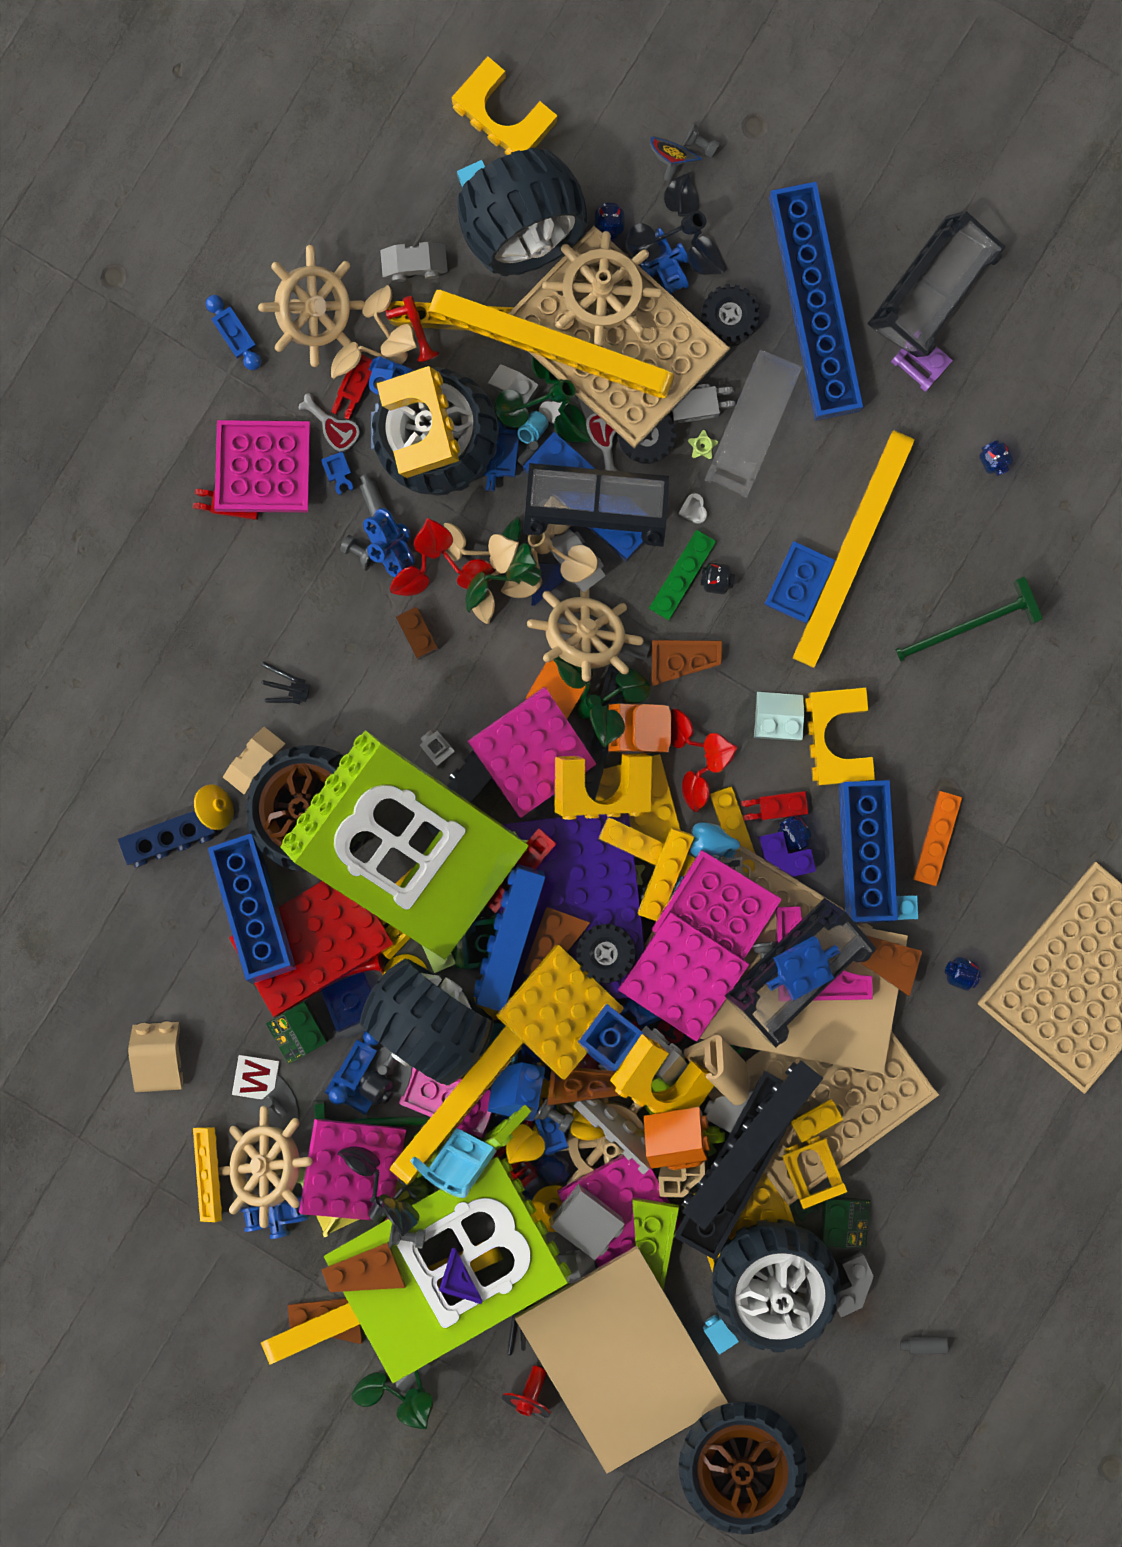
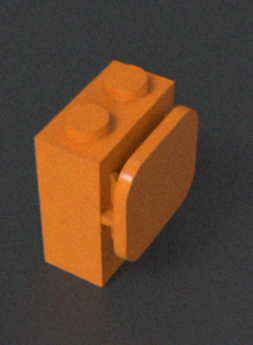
(562, 694)
(645, 728)
(676, 1139)

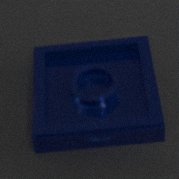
(346, 1000)

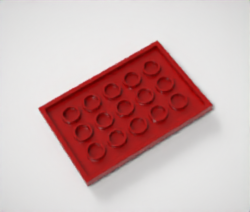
(327, 941)

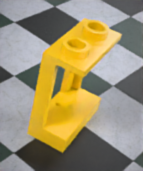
(821, 1147)

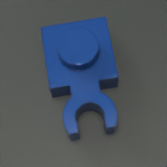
(336, 469)

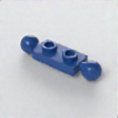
(233, 332)
(353, 1068)

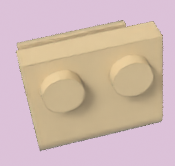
(155, 1057)
(725, 1065)

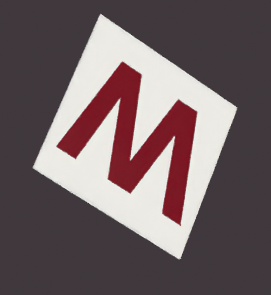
(254, 1077)

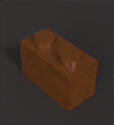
(417, 633)

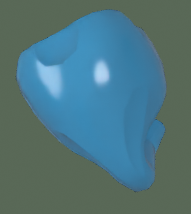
(713, 841)

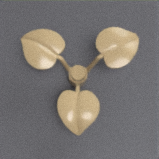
(392, 349)
(502, 556)
(577, 565)

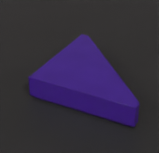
(458, 1281)

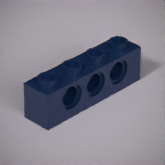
(132, 843)

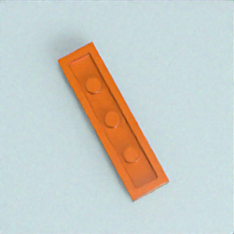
(937, 838)

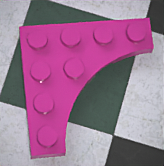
(846, 985)

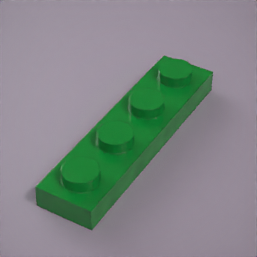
(682, 575)

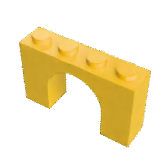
(472, 99)
(439, 445)
(822, 708)
(631, 797)
(637, 1072)

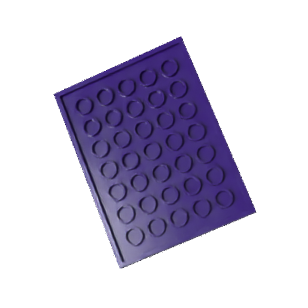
(584, 881)

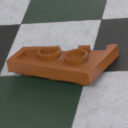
(681, 657)
(554, 929)
(894, 963)
(580, 1086)
(365, 1271)
(305, 1311)

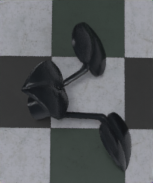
(680, 198)
(399, 1213)

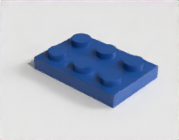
(799, 582)

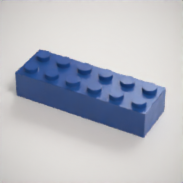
(559, 453)
(868, 851)
(251, 909)
(510, 936)

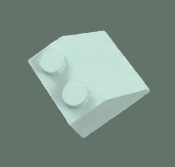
(779, 716)

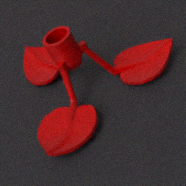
(431, 542)
(718, 755)

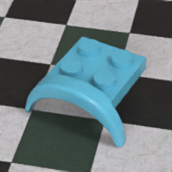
(457, 1164)

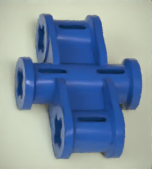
(667, 265)
(388, 541)
(281, 1213)

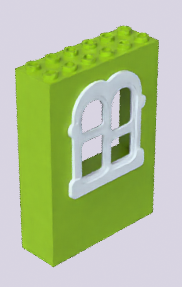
(450, 877)
(415, 1322)

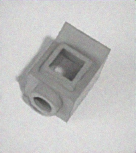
(436, 747)

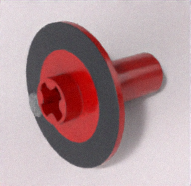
(527, 1402)

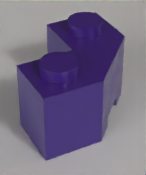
(775, 852)

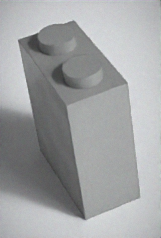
(587, 1222)

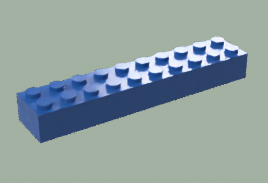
(815, 301)

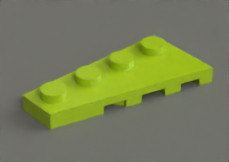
(501, 1134)
(654, 1233)

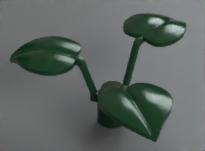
(569, 424)
(520, 570)
(606, 723)
(415, 1406)

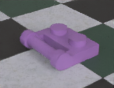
(933, 364)

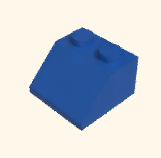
(609, 1038)
(515, 1087)

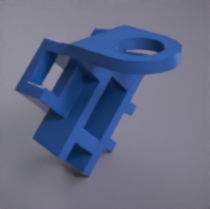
(383, 370)

